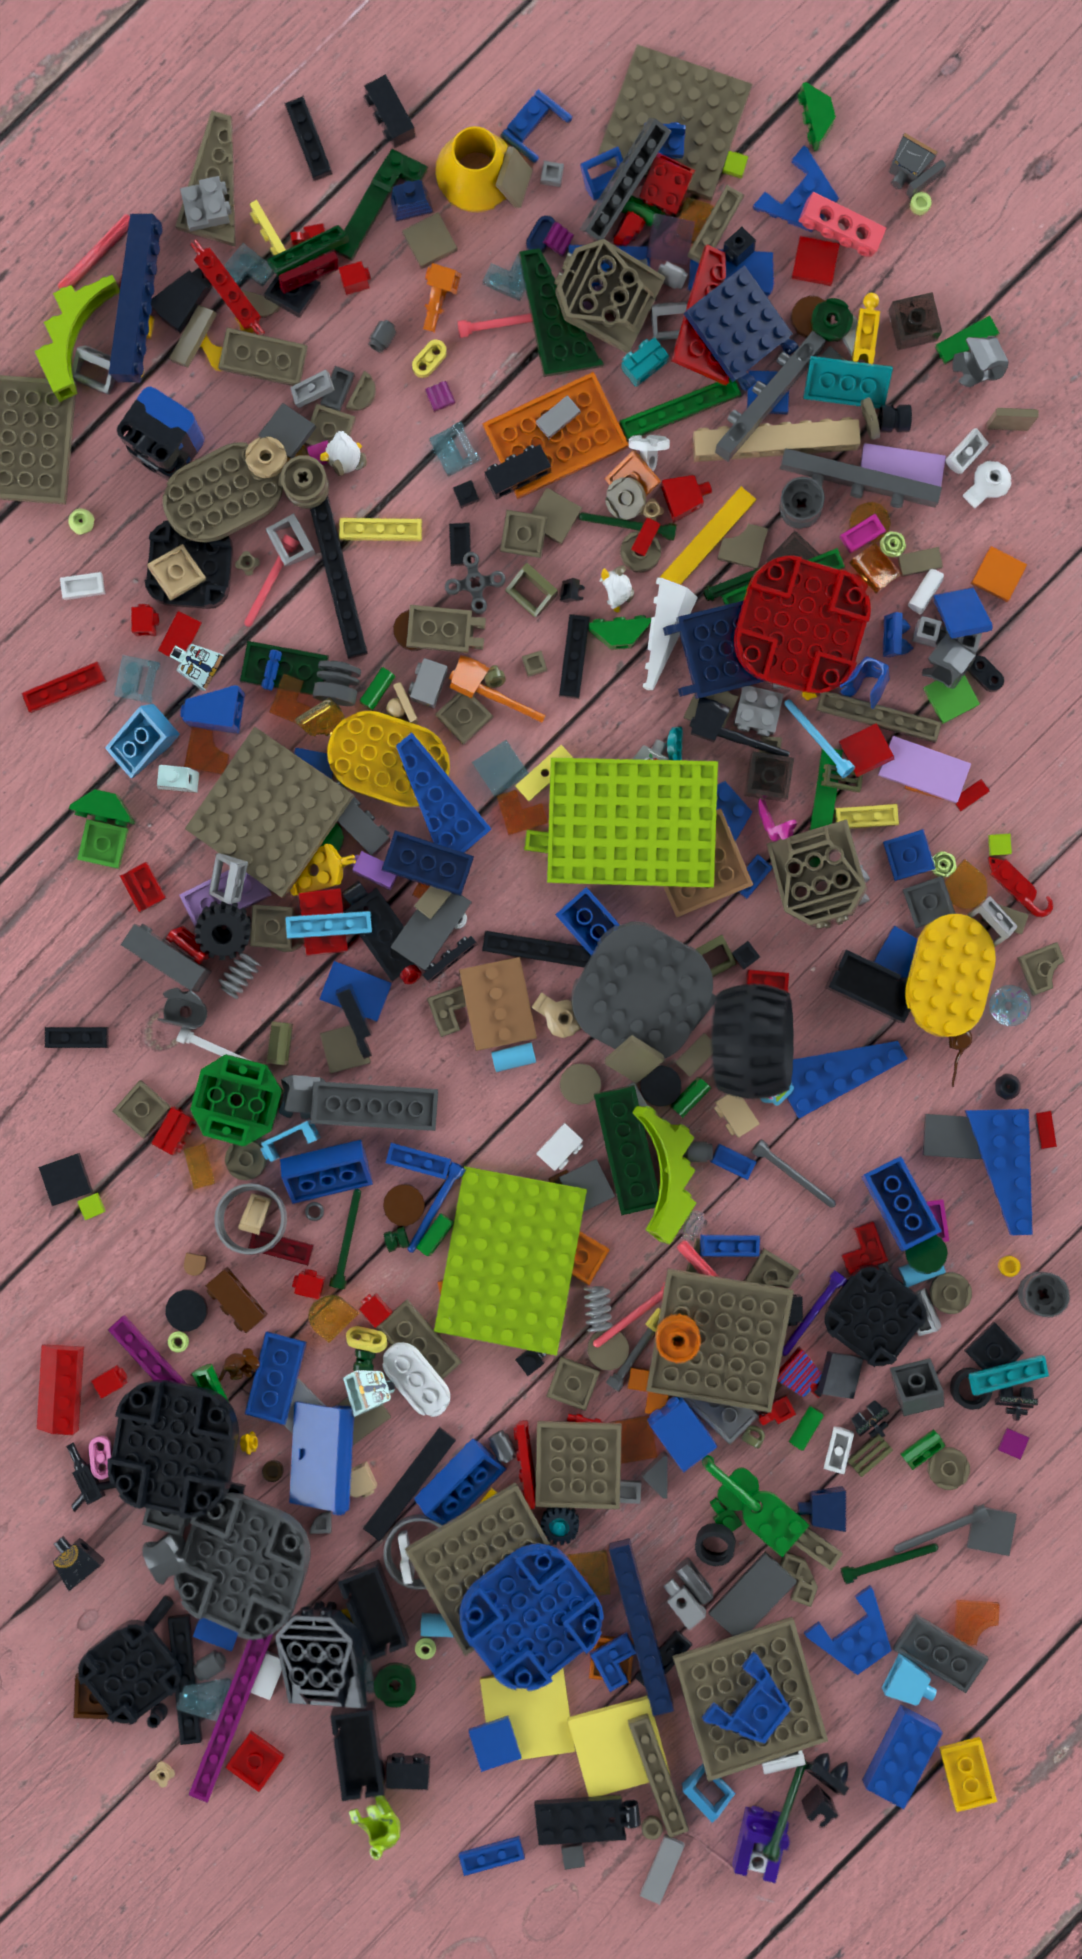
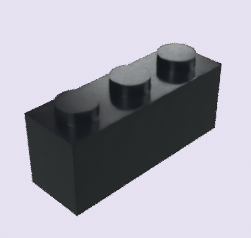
(389, 111)
(517, 471)

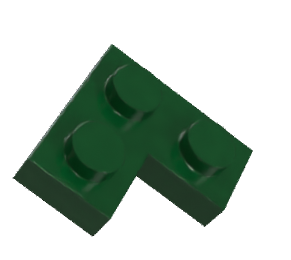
(398, 166)

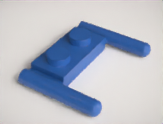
(528, 119)

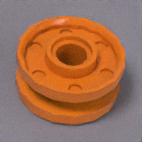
(678, 1350)

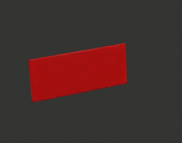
(645, 536)
(972, 794)
(1046, 1129)

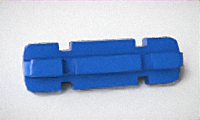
(271, 670)

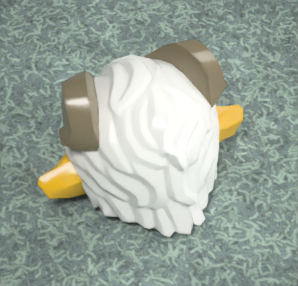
(344, 454)
(617, 586)

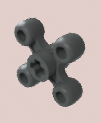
(484, 581)

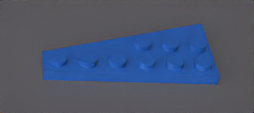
(444, 807)
(1005, 1151)

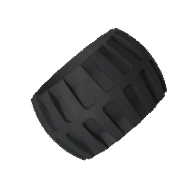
(753, 1041)

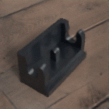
(819, 1803)

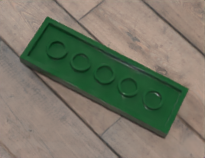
(627, 1150)

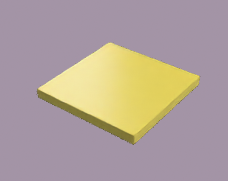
(535, 1715)
(608, 1747)

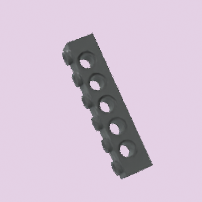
(625, 179)

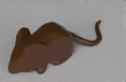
(959, 1043)
(240, 1365)

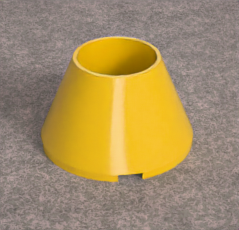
(471, 188)

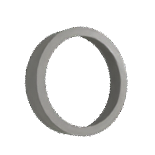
(221, 1208)
(392, 1569)

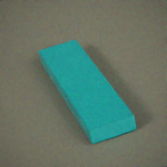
(1008, 1375)

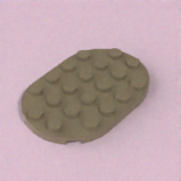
(219, 495)

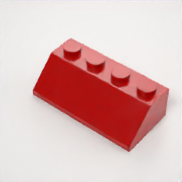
(60, 1389)

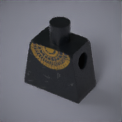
(75, 1561)

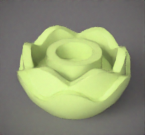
(87, 523)
(898, 541)
(948, 860)

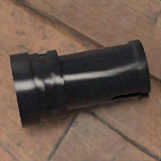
(157, 1714)

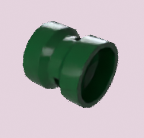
(392, 1242)
(363, 1360)

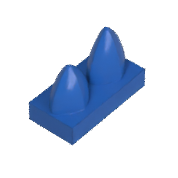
(892, 637)

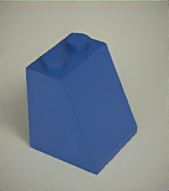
(215, 710)
(681, 1432)

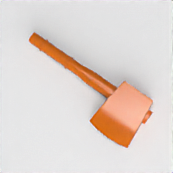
(468, 680)

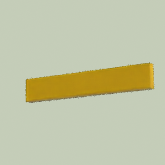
(709, 536)

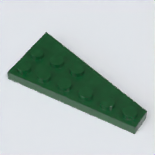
(559, 343)

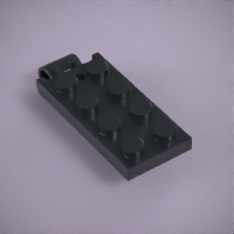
(384, 927)
(585, 1819)

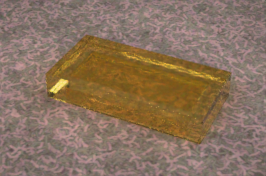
(199, 1166)

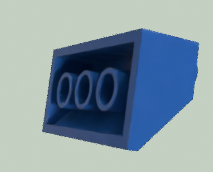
(586, 919)
(326, 1171)
(459, 1483)

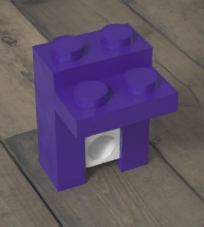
(758, 1827)

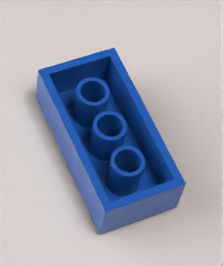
(901, 1203)
(902, 1756)

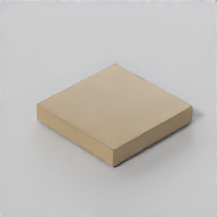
(176, 572)

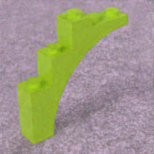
(64, 329)
(673, 1201)

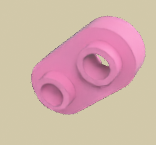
(99, 1456)

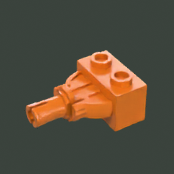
(442, 281)

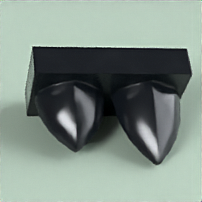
(835, 1780)

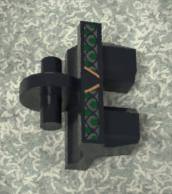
(1025, 1400)
(878, 1413)

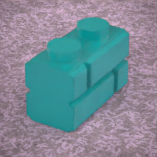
(645, 361)

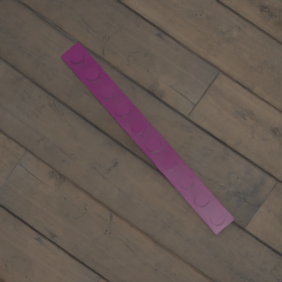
(229, 1718)

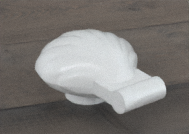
(990, 481)

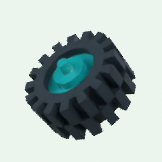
(560, 1524)

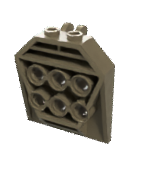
(575, 287)
(837, 900)

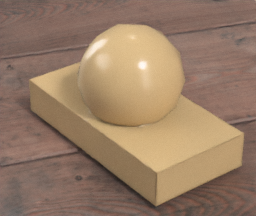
(399, 706)
(255, 1214)

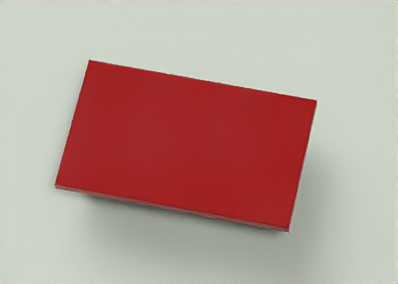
(180, 633)

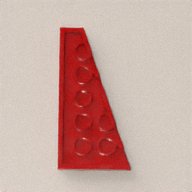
(689, 348)

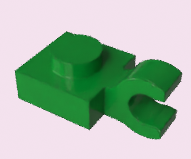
(725, 1516)

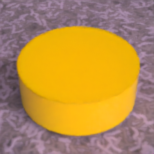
(1009, 1266)

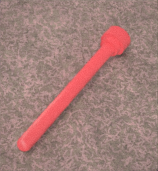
(466, 328)
(289, 544)
(629, 1318)

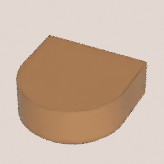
(194, 1263)

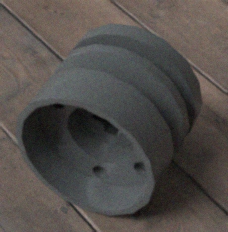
(801, 491)
(337, 678)
(1055, 1290)

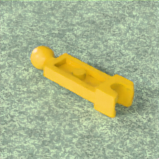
(867, 330)

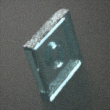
(500, 768)

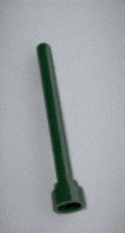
(667, 530)
(338, 1279)
(850, 1574)
(771, 1850)

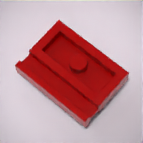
(143, 887)

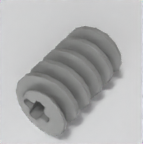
(239, 975)
(598, 1308)

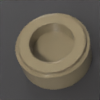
(652, 1827)

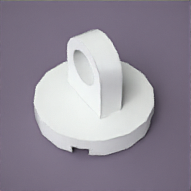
(649, 447)

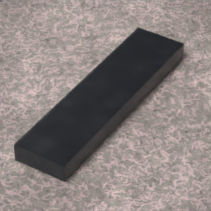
(308, 138)
(574, 656)

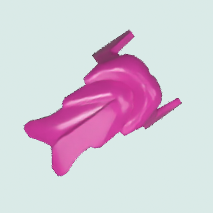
(775, 832)

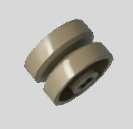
(303, 493)

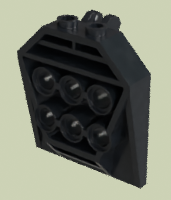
(328, 1630)

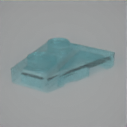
(204, 1698)

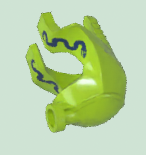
(381, 1826)

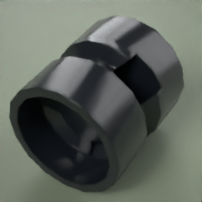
(895, 418)

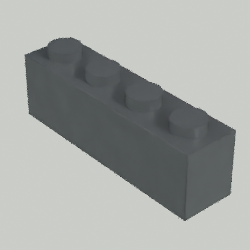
(362, 827)

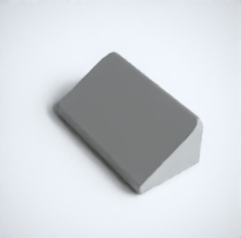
(932, 1321)

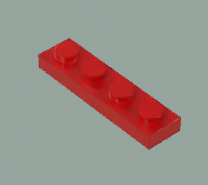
(524, 1455)

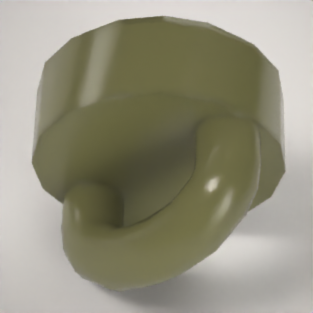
(494, 677)
(751, 1439)

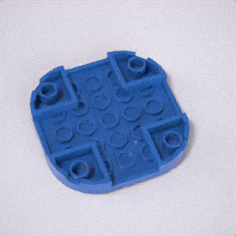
(531, 1616)

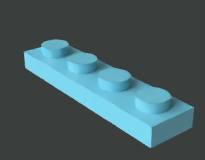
(328, 925)

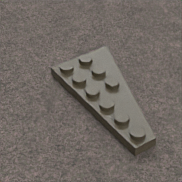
(214, 160)

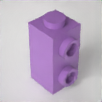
(371, 869)

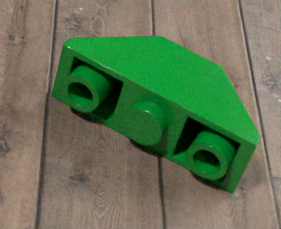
(817, 114)
(620, 632)
(104, 807)

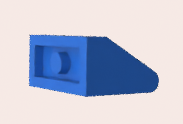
(598, 184)

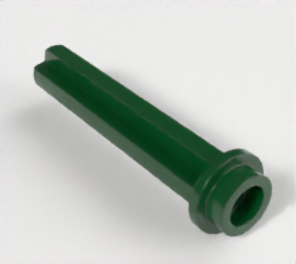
(730, 585)

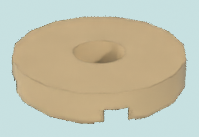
(268, 468)

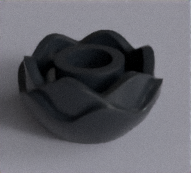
(1001, 1086)

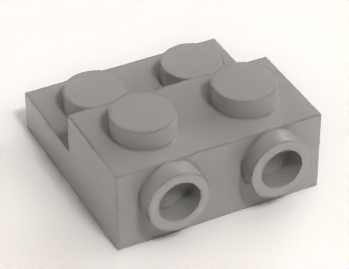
(206, 204)
(758, 710)

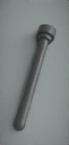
(761, 1149)
(616, 1381)
(980, 1514)

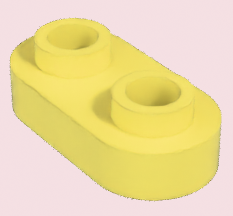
(428, 359)
(367, 1338)

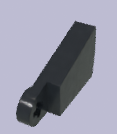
(181, 299)
(355, 1018)

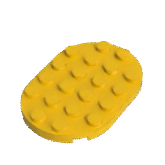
(367, 760)
(950, 975)

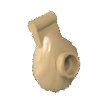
(558, 1026)

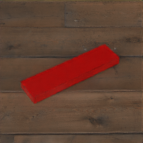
(63, 687)

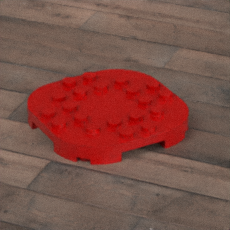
(801, 624)

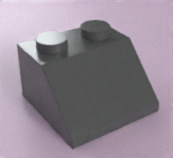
(917, 1387)

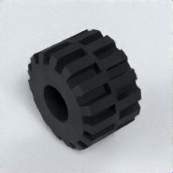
(219, 941)

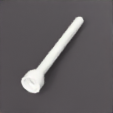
(186, 1036)

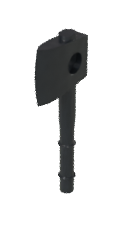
(708, 725)

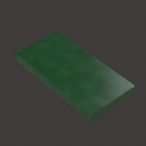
(293, 662)

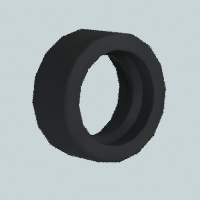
(954, 1389)
(721, 1532)

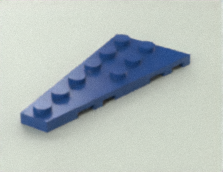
(832, 1074)

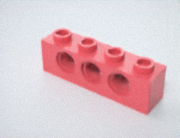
(852, 221)

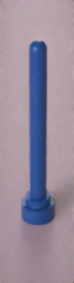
(455, 1171)

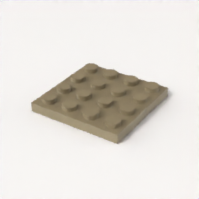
(578, 1465)

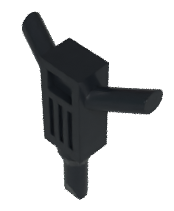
(89, 1486)

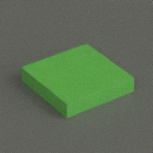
(951, 702)
(102, 844)

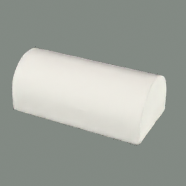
(966, 451)
(926, 591)
(839, 1450)
(786, 1762)

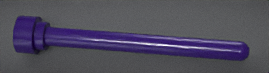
(836, 1281)

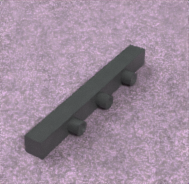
(768, 396)
(861, 479)

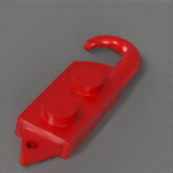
(1017, 886)

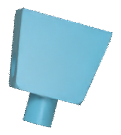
(908, 1682)

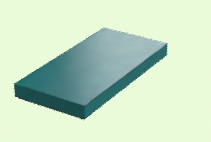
(846, 382)

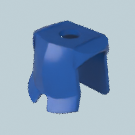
(867, 669)

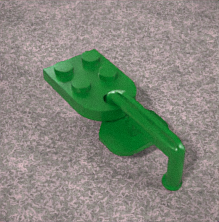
(771, 1520)

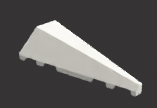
(671, 602)

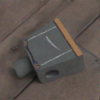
(910, 161)

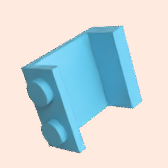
(309, 1130)

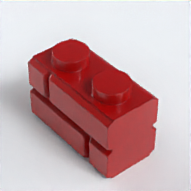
(174, 1131)

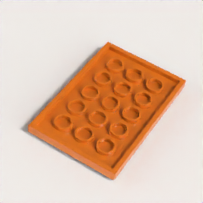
(577, 445)

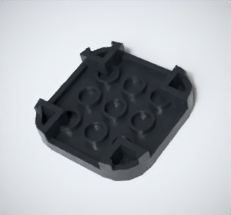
(212, 559)
(875, 1315)
(130, 1671)

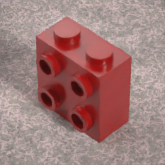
(666, 184)

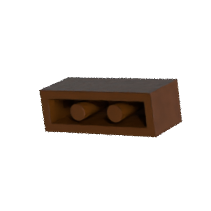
(235, 1300)

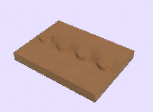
(497, 1004)

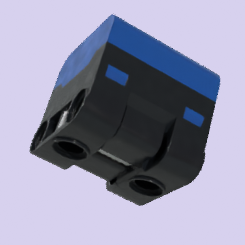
(160, 433)

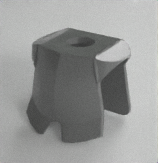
(983, 363)
(950, 662)
(176, 1001)
(297, 1095)
(164, 1557)

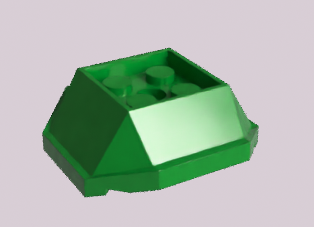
(214, 1105)

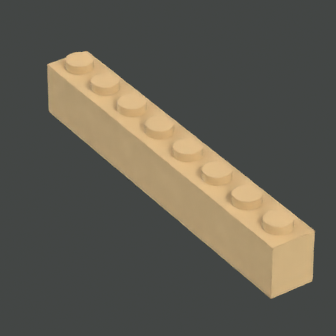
(772, 440)

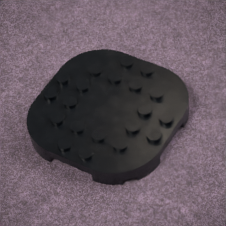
(174, 1448)

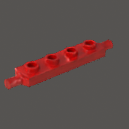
(227, 288)

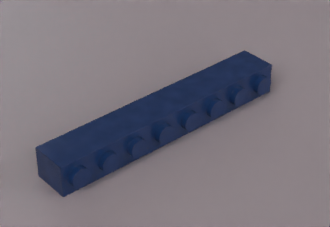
(135, 298)
(641, 1627)

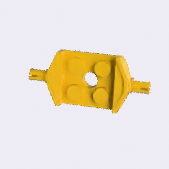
(329, 874)

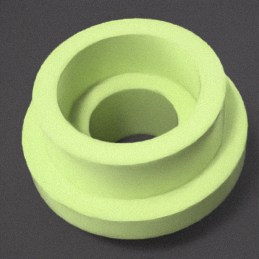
(175, 1347)
(425, 1642)

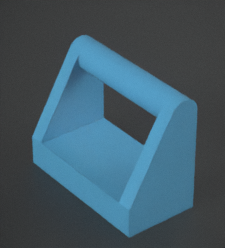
(711, 1811)

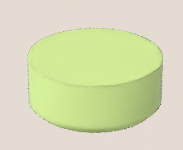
(920, 203)

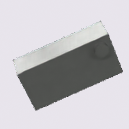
(165, 957)

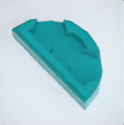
(674, 743)

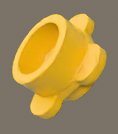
(249, 1443)

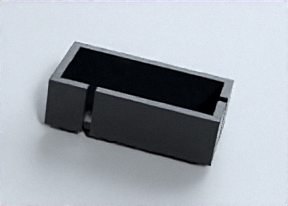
(870, 986)
(373, 1610)
(358, 1752)

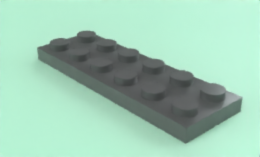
(374, 1106)

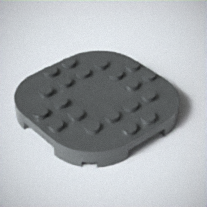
(642, 988)
(244, 1566)

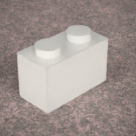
(559, 1147)

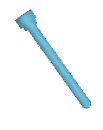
(843, 766)

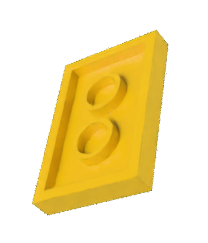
(968, 1774)

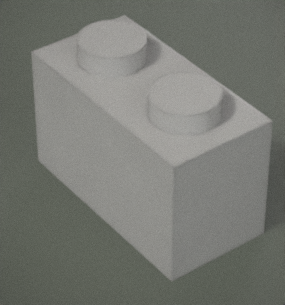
(428, 682)

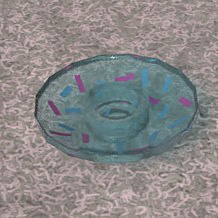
(1020, 1005)

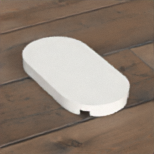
(416, 1379)

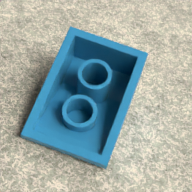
(142, 739)

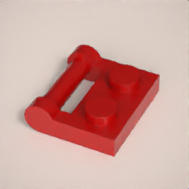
(186, 940)

